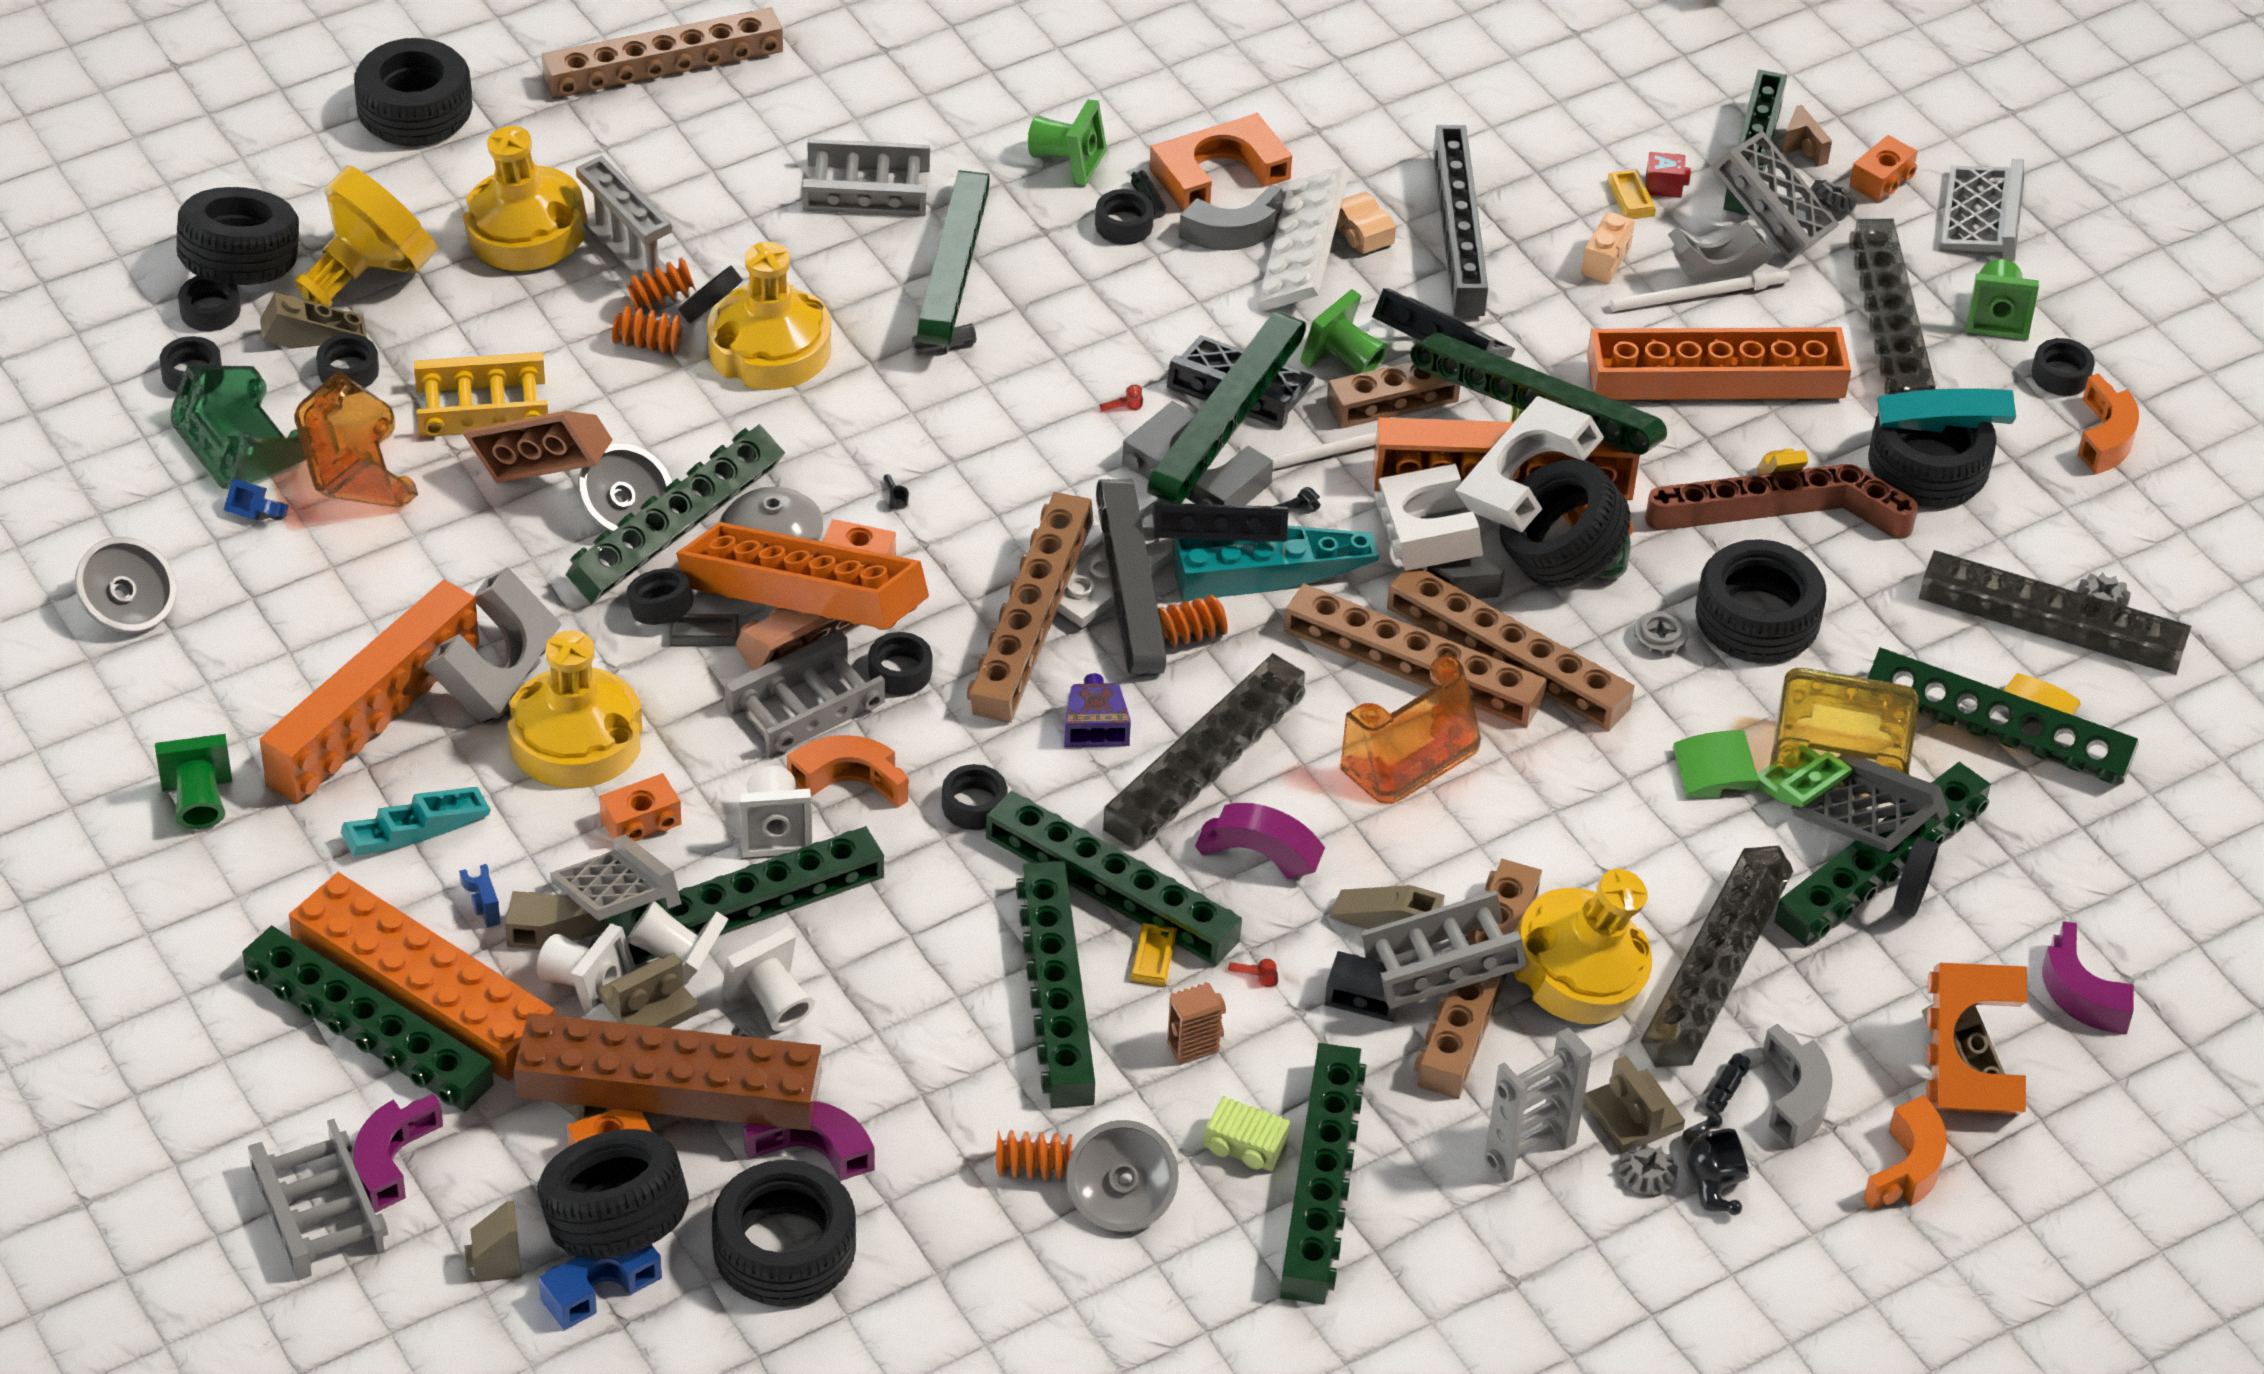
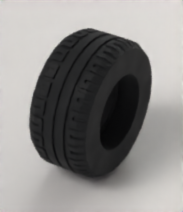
(410, 118)
(237, 235)

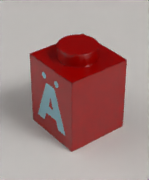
(1666, 174)

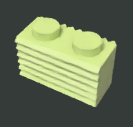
(1246, 1134)

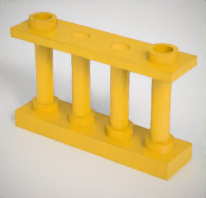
(477, 373)

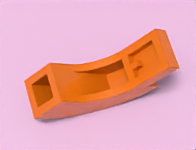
(2112, 441)
(848, 759)
(1924, 1139)

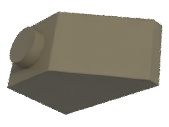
(495, 1246)

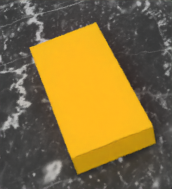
(1631, 194)
(1153, 955)

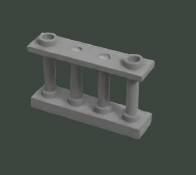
(866, 197)
(623, 218)
(800, 667)
(1449, 970)
(1559, 1114)
(291, 1223)

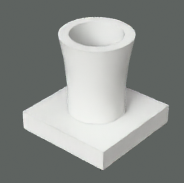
(774, 814)
(664, 935)
(585, 968)
(766, 973)

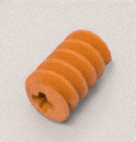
(661, 285)
(647, 331)
(1192, 618)
(1033, 1155)

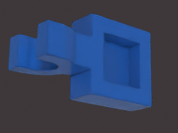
(250, 500)
(485, 899)

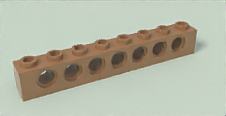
(662, 52)
(1031, 607)
(1474, 624)
(1410, 651)
(1468, 1009)

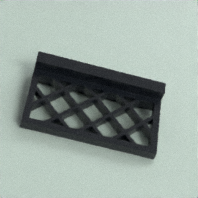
(1422, 321)
(1196, 378)
(1220, 522)

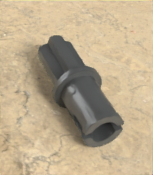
(961, 335)

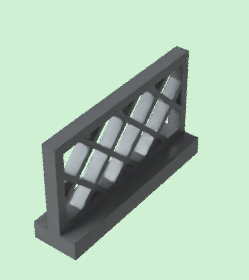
(1883, 786)

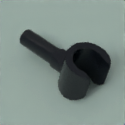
(896, 492)
(1307, 498)

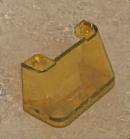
(1844, 718)

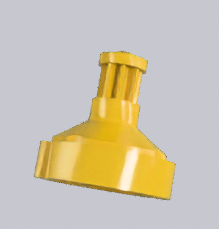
(523, 211)
(368, 231)
(768, 327)
(574, 720)
(1585, 950)

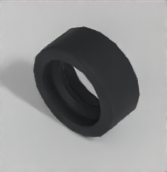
(1124, 201)
(208, 318)
(348, 346)
(183, 350)
(2065, 351)
(661, 609)
(901, 645)
(970, 777)

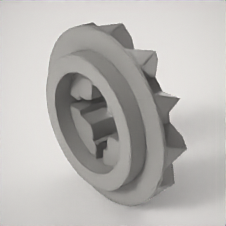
(2117, 590)
(1672, 627)
(1655, 1180)

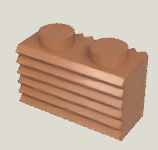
(1195, 1022)

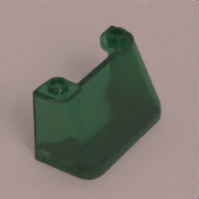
(227, 428)

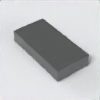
(705, 630)

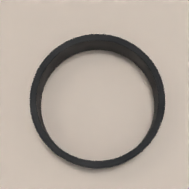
(710, 294)
(1915, 876)

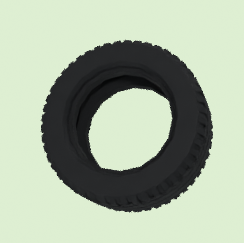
(1928, 478)
(1589, 543)
(1769, 569)
(778, 1189)
(613, 1193)

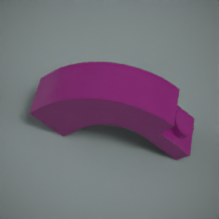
(1267, 831)
(2081, 994)
(831, 1133)
(382, 1138)

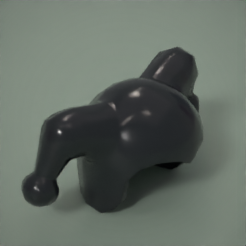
(1715, 1162)

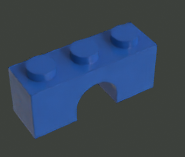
(569, 1287)

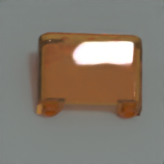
(341, 441)
(1415, 743)

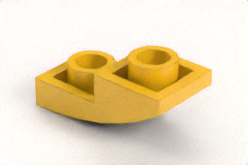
(1782, 461)
(2042, 693)

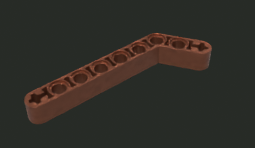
(1783, 494)

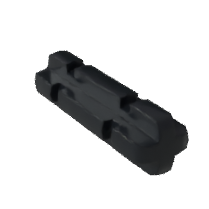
(1143, 185)
(1728, 1082)

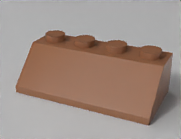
(539, 445)
(783, 634)

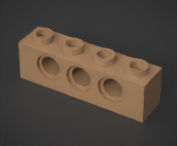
(1387, 394)

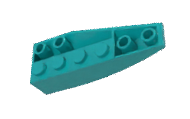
(1252, 567)

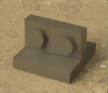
(650, 995)
(1633, 1107)

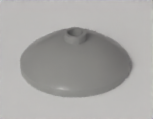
(624, 473)
(777, 511)
(137, 572)
(1117, 1150)

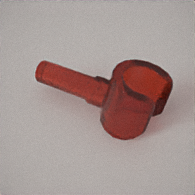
(1133, 400)
(1265, 970)

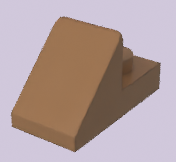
(1806, 134)

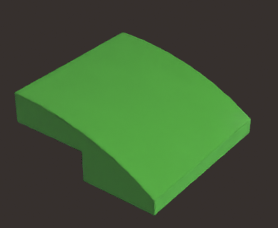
(1715, 763)
(1805, 782)

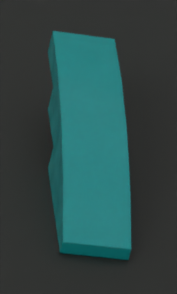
(1946, 407)
(423, 819)

